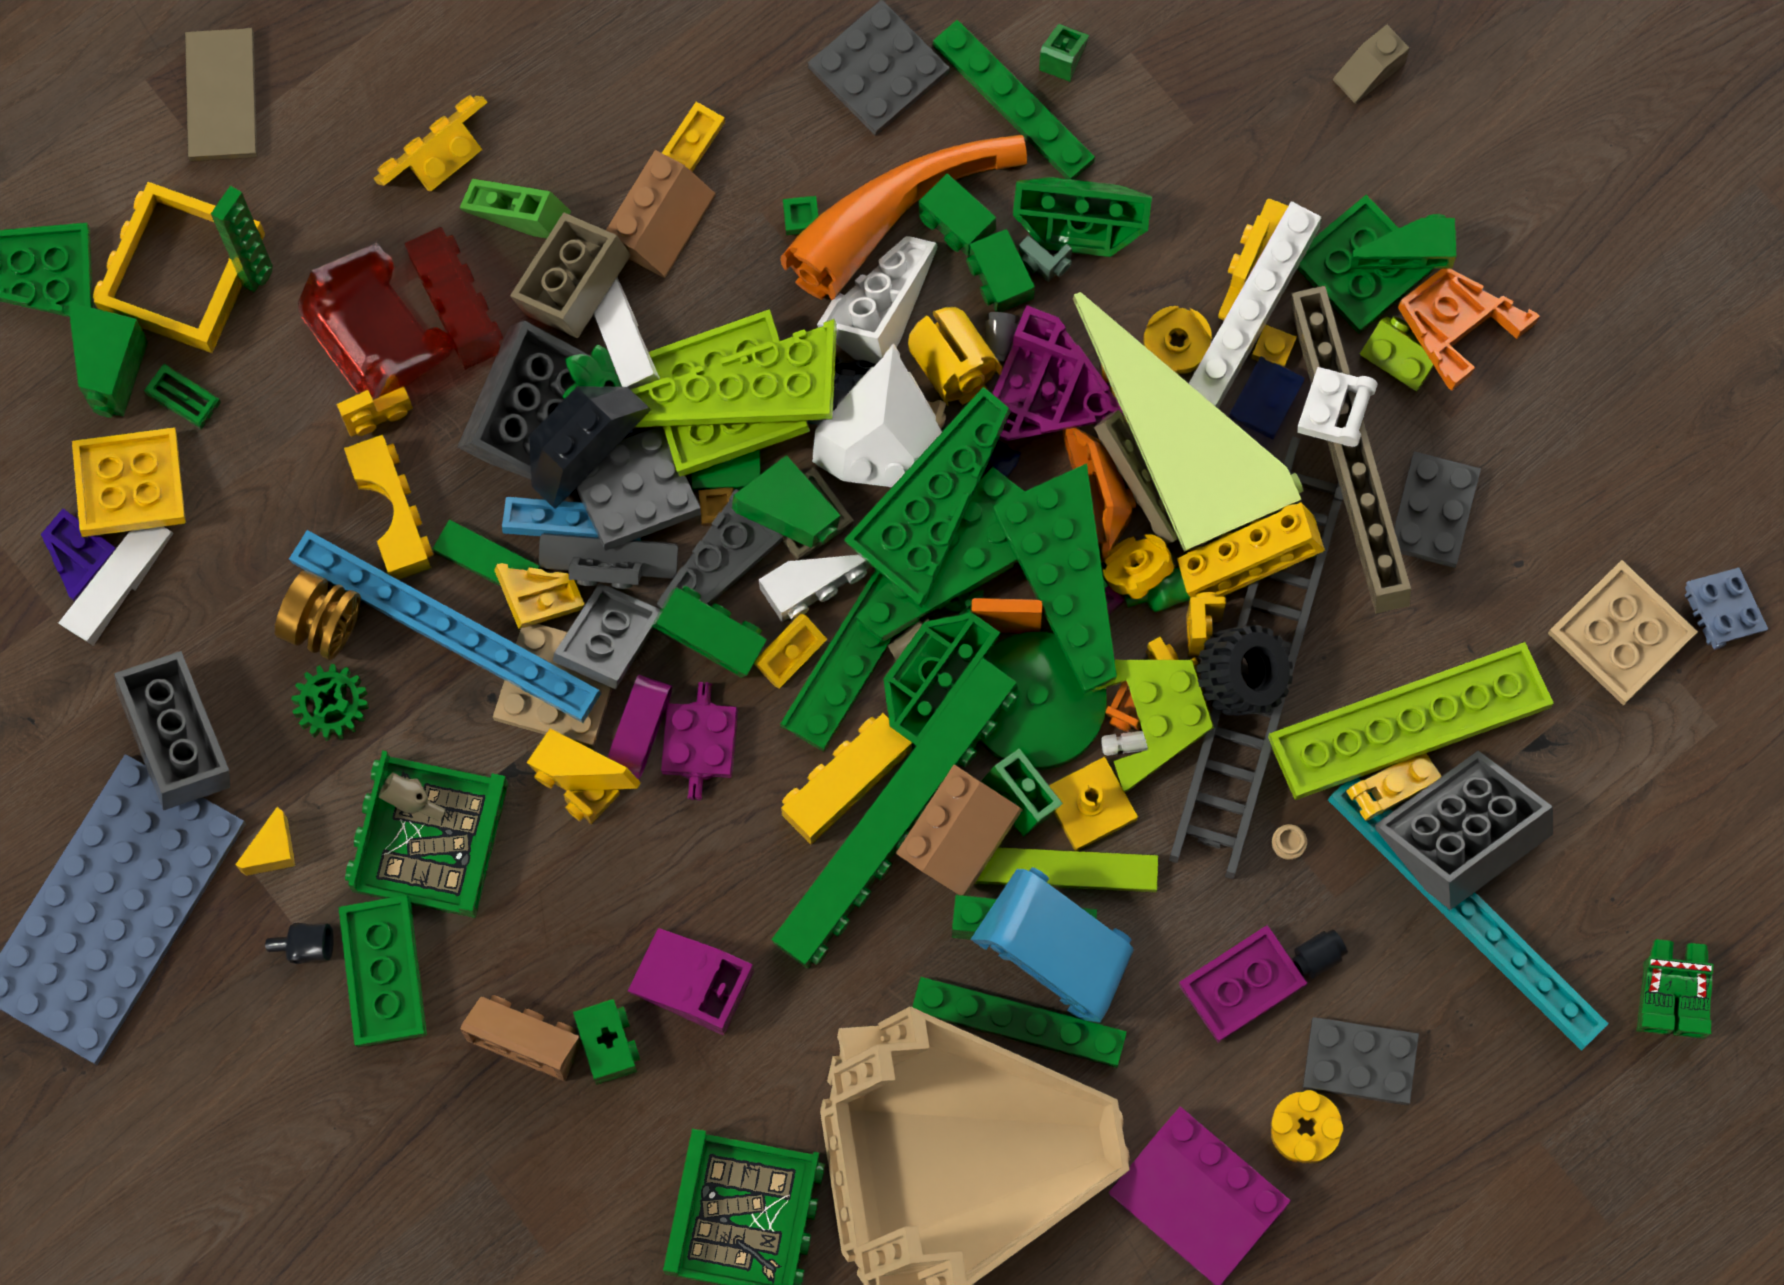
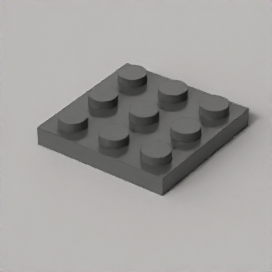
(878, 67)
(637, 490)

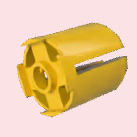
(953, 354)

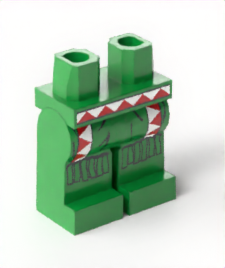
(1672, 979)

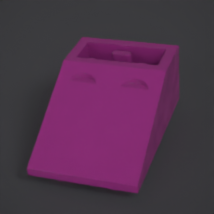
(692, 980)

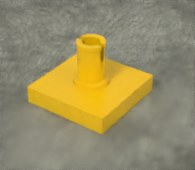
(1092, 804)

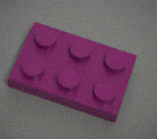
(1242, 983)

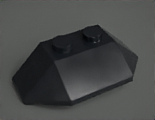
(580, 437)

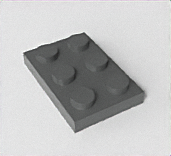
(1435, 508)
(606, 636)
(1360, 1061)

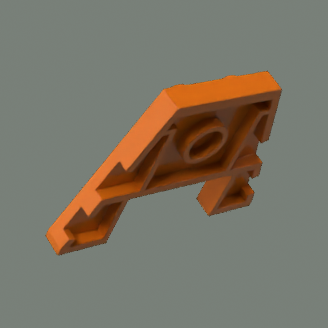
(1449, 309)

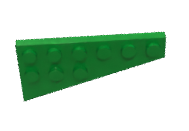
(46, 267)

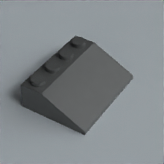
(517, 397)
(1466, 828)

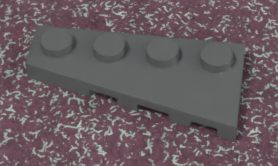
(724, 555)

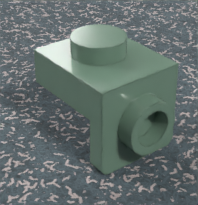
(1040, 261)

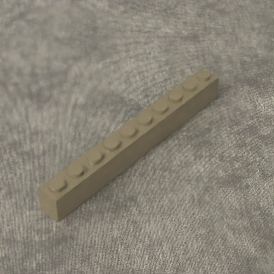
(1354, 465)

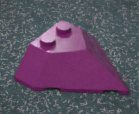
(1049, 381)

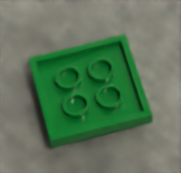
(1357, 293)

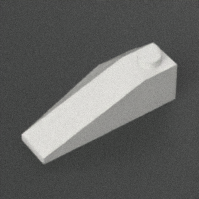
(881, 303)

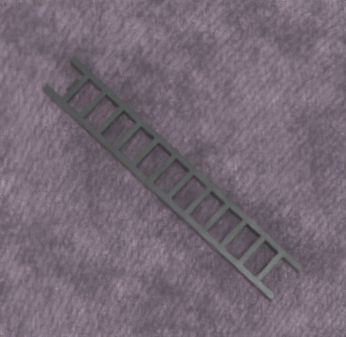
(1213, 838)

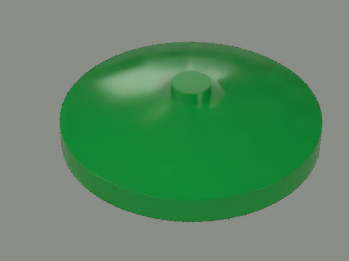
(1052, 715)

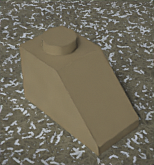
(1372, 64)

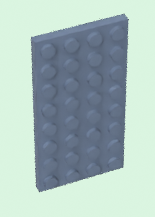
(111, 911)

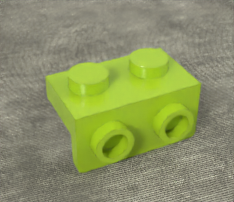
(1398, 352)

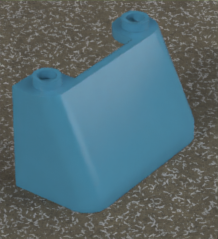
(1056, 943)

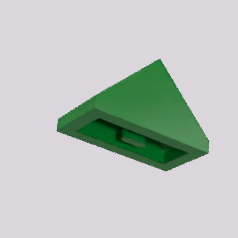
(1062, 52)

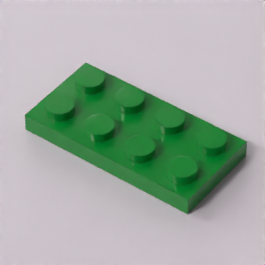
(382, 971)

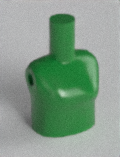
(1163, 595)

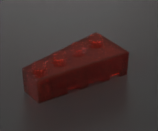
(454, 297)

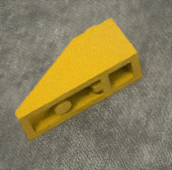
(577, 767)

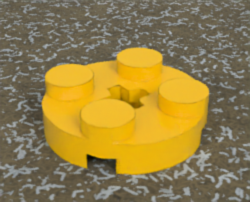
(1181, 322)
(1136, 581)
(1306, 1106)

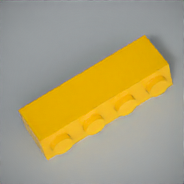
(845, 779)

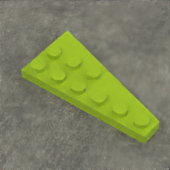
(754, 385)

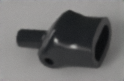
(304, 943)

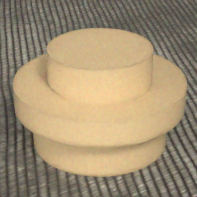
(1289, 842)

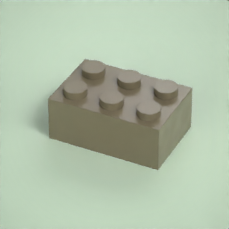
(570, 275)

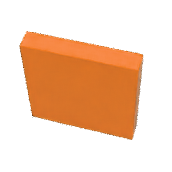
(1009, 614)

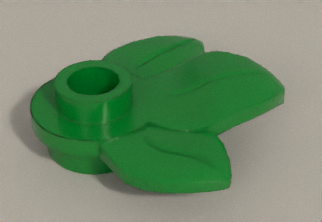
(592, 370)

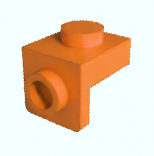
(1123, 710)

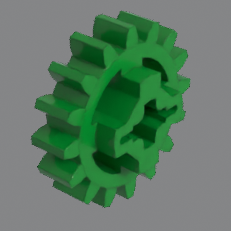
(342, 709)

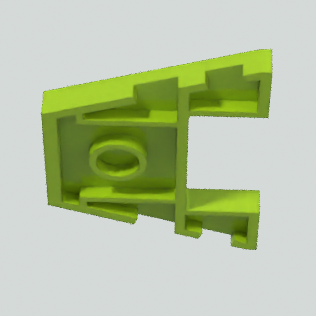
(1168, 709)

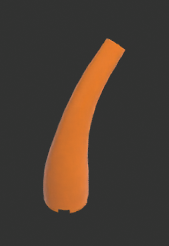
(849, 231)

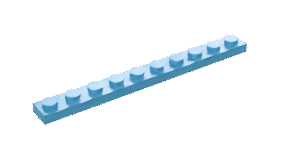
(446, 627)

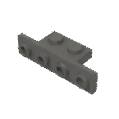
(619, 565)

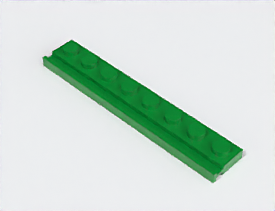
(837, 676)

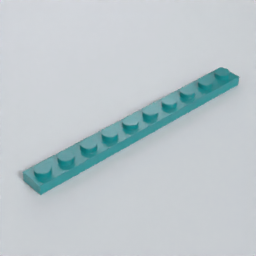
(1494, 939)

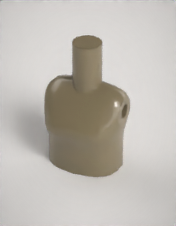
(409, 796)

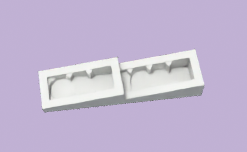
(624, 339)
(114, 581)

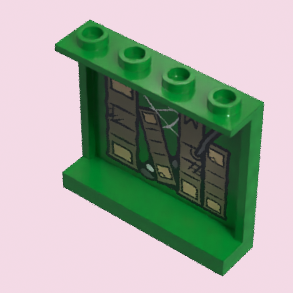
(429, 860)
(742, 1213)

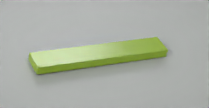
(1076, 869)

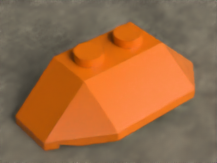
(1109, 496)

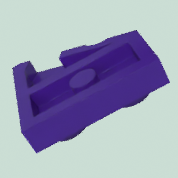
(75, 556)

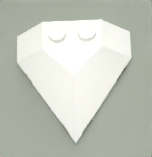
(877, 427)

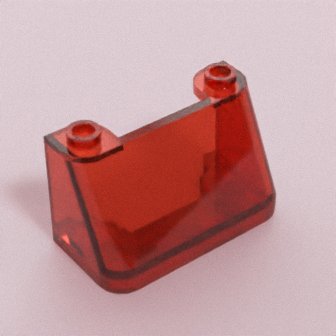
(368, 325)

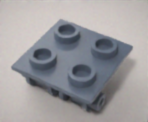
(1725, 607)

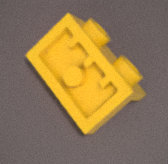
(1201, 613)

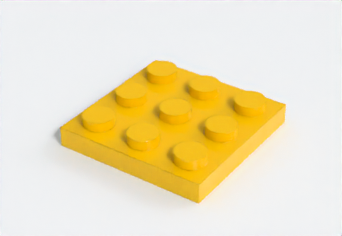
(128, 482)

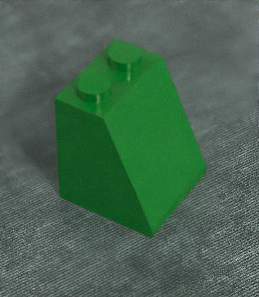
(106, 357)

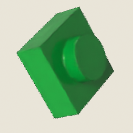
(799, 213)

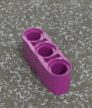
(640, 724)

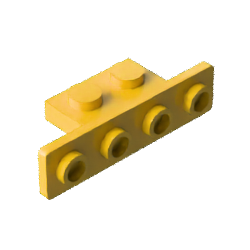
(440, 151)
(1255, 240)

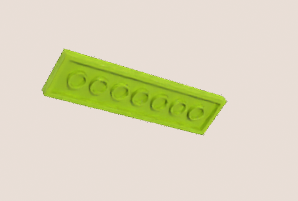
(1410, 721)

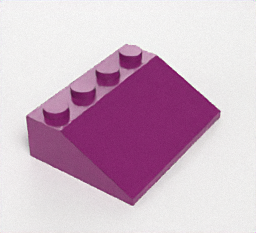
(1199, 1197)

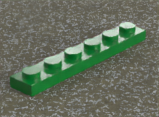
(1013, 101)
(242, 239)
(1020, 1022)

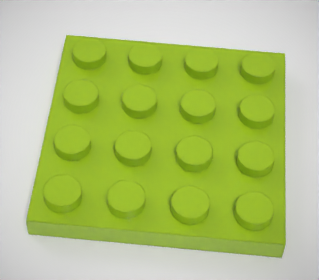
(710, 444)

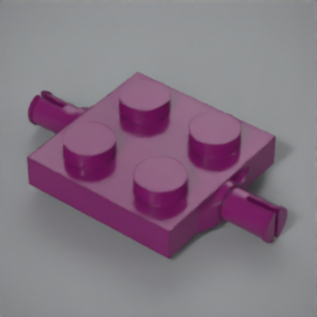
(699, 740)

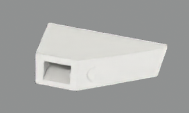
(803, 582)

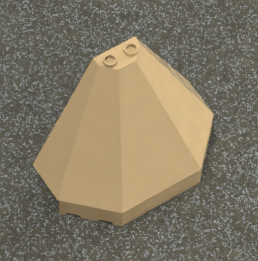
(955, 1150)

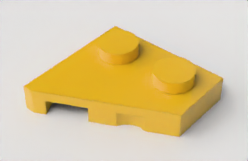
(538, 595)

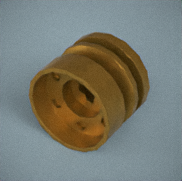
(314, 613)

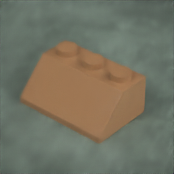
(661, 213)
(959, 831)
(522, 1036)

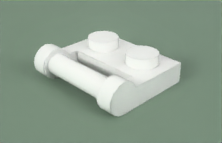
(1326, 402)

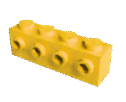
(1252, 552)

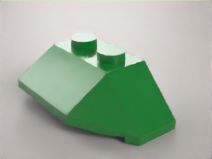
(1082, 214)
(934, 670)

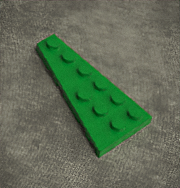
(921, 513)
(1059, 553)
(974, 558)

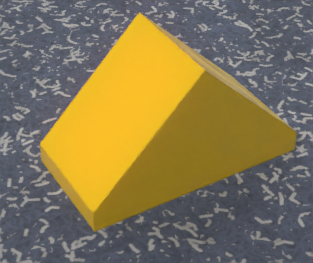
(270, 847)

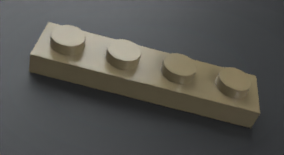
(1122, 447)

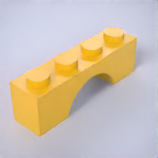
(374, 470)

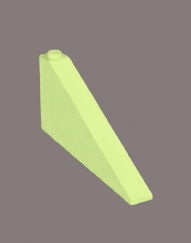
(1198, 458)

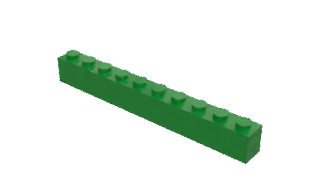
(894, 813)

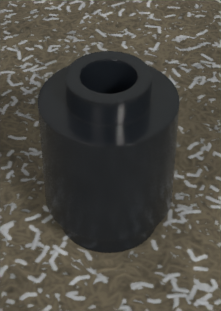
(1319, 953)

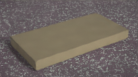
(221, 94)

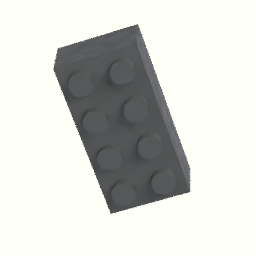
(172, 730)

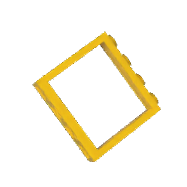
(223, 298)

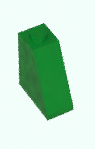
(788, 505)

